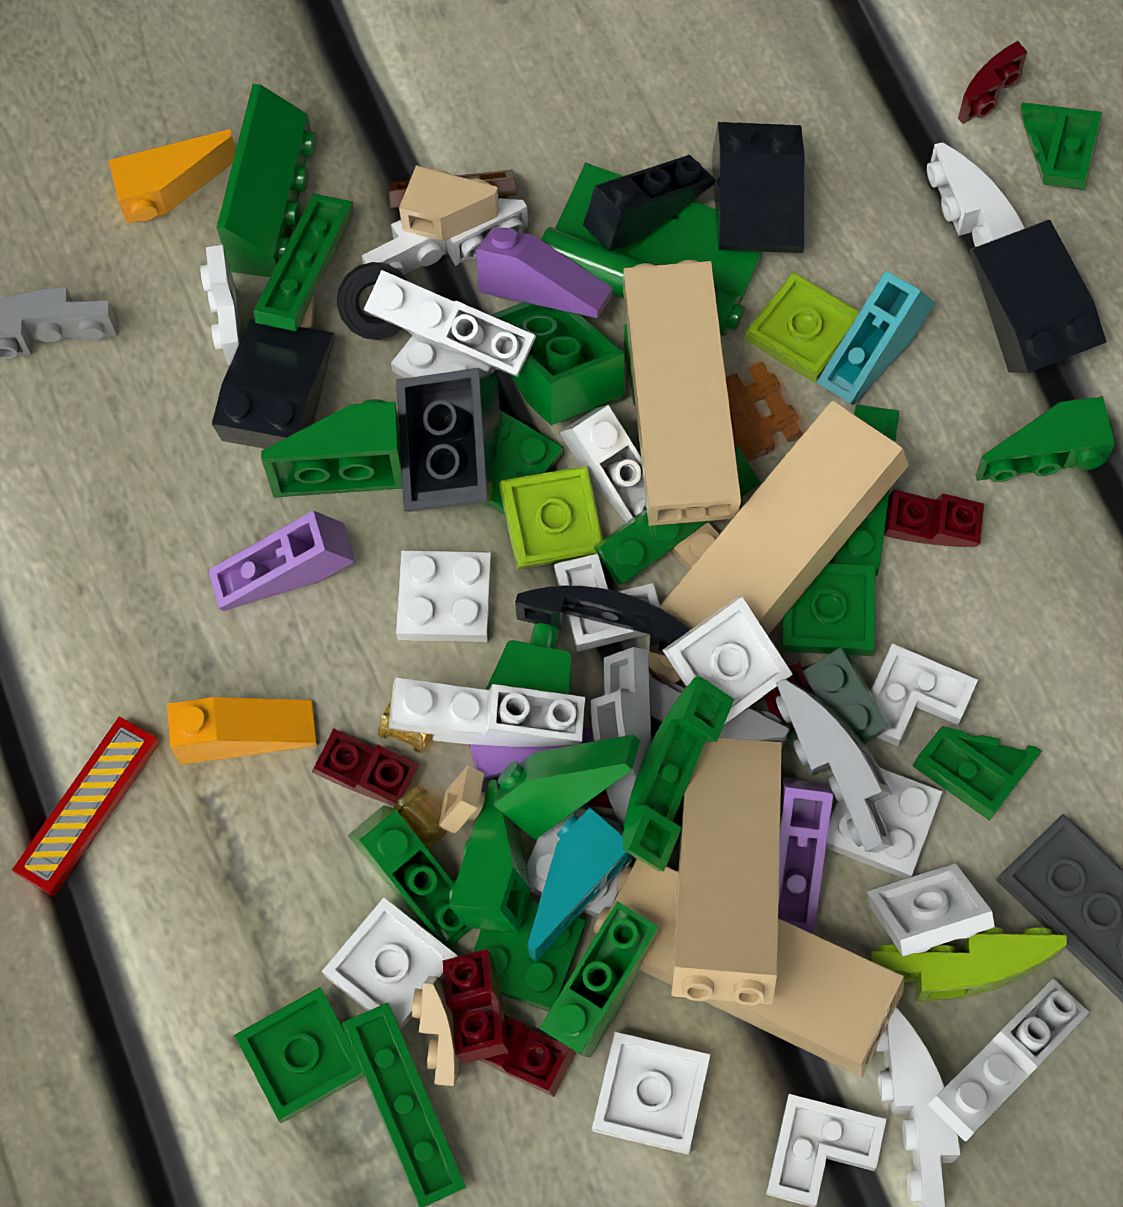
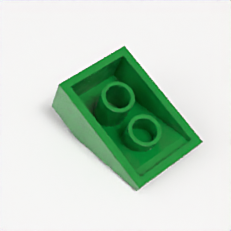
(568, 364)
(339, 454)

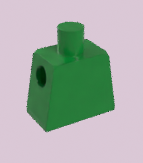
(535, 663)

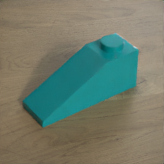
(876, 337)
(581, 867)

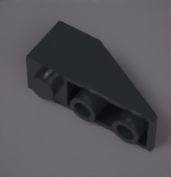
(642, 201)

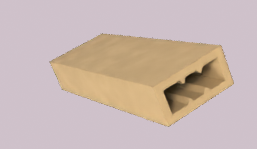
(680, 393)
(792, 522)
(729, 875)
(822, 993)

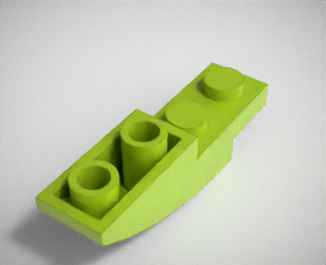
(985, 964)

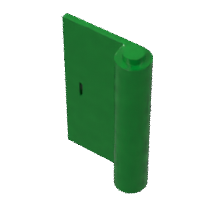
(685, 236)

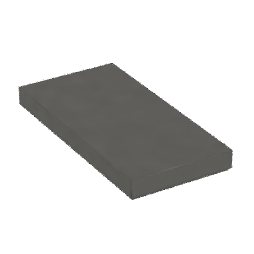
(1076, 894)

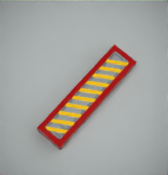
(85, 806)

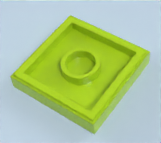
(802, 326)
(551, 517)

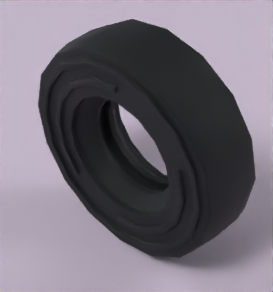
(348, 301)

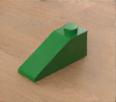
(561, 780)

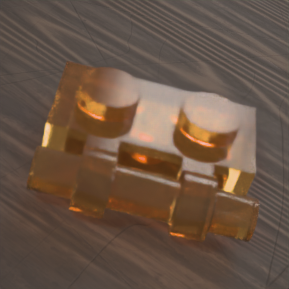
(751, 431)

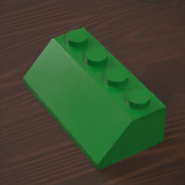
(265, 183)

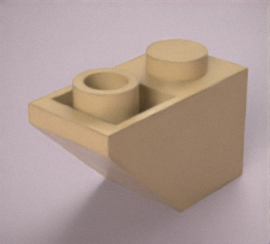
(445, 204)

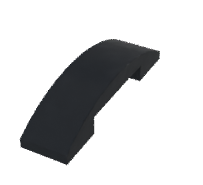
(602, 605)

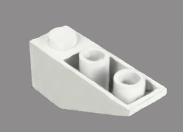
(611, 459)

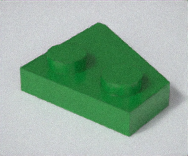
(1061, 142)
(975, 768)

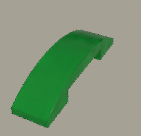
(667, 769)

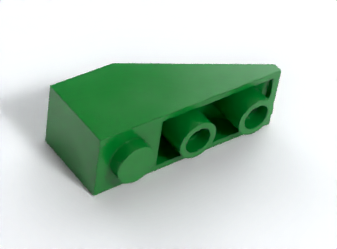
(1061, 438)
(409, 872)
(493, 874)
(600, 981)

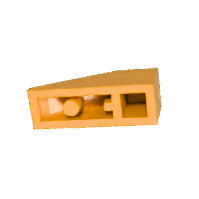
(165, 176)
(238, 727)

